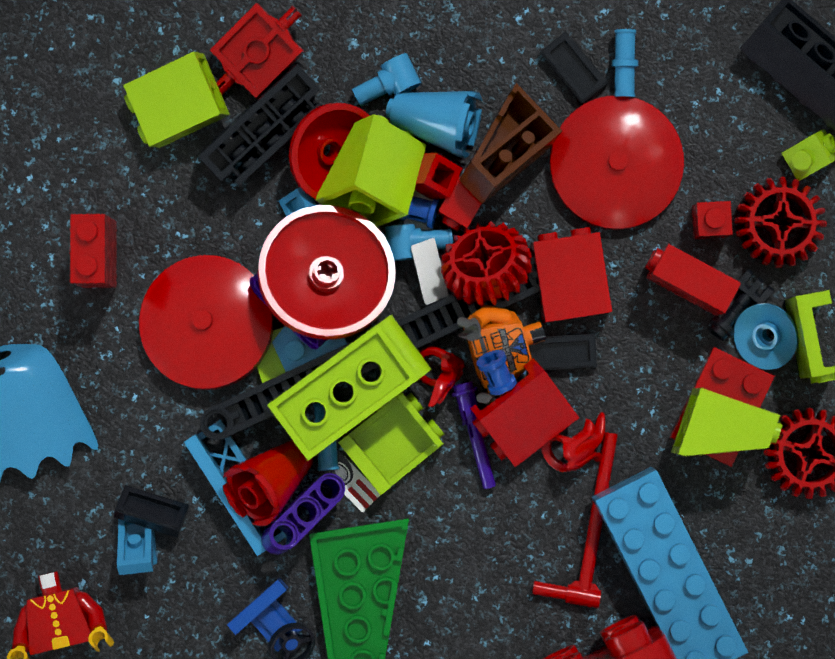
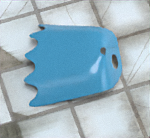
(37, 411)

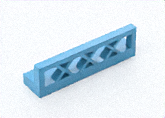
(215, 474)

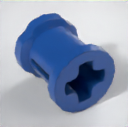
(423, 211)
(496, 372)

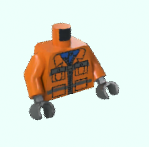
(499, 329)

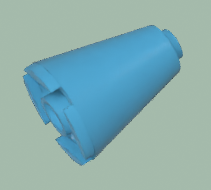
(438, 118)

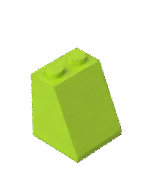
(374, 171)
(723, 425)

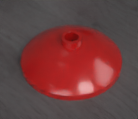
(320, 127)

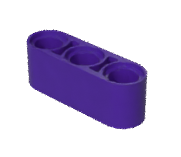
(317, 507)

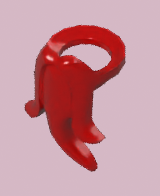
(452, 371)
(579, 448)

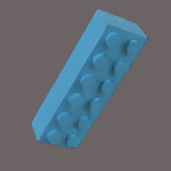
(668, 568)

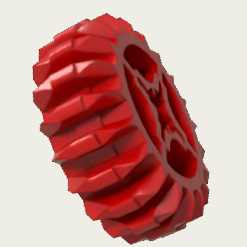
(779, 238)
(506, 264)
(803, 468)

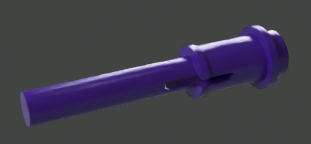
(466, 399)

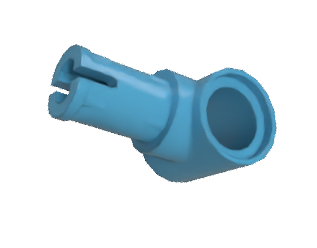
(395, 77)
(404, 236)

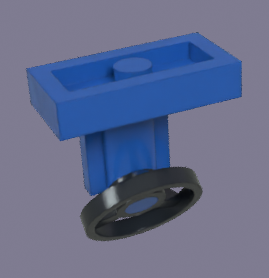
(275, 623)

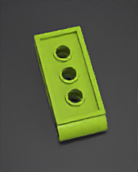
(399, 368)

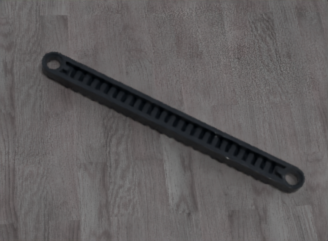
(421, 328)

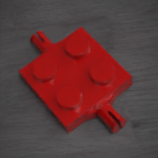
(257, 50)

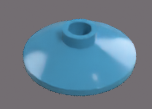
(754, 343)

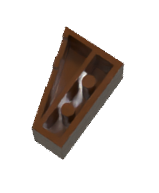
(510, 145)

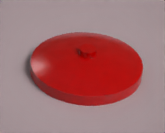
(616, 162)
(326, 272)
(205, 323)

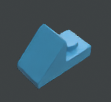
(135, 548)

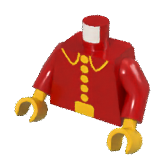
(58, 620)

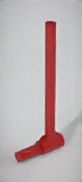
(584, 591)

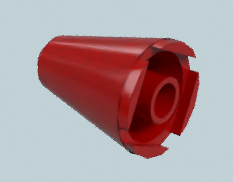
(266, 482)

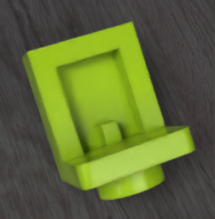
(811, 154)

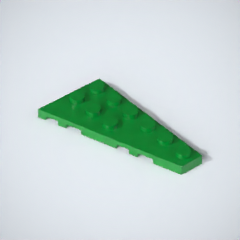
(358, 586)

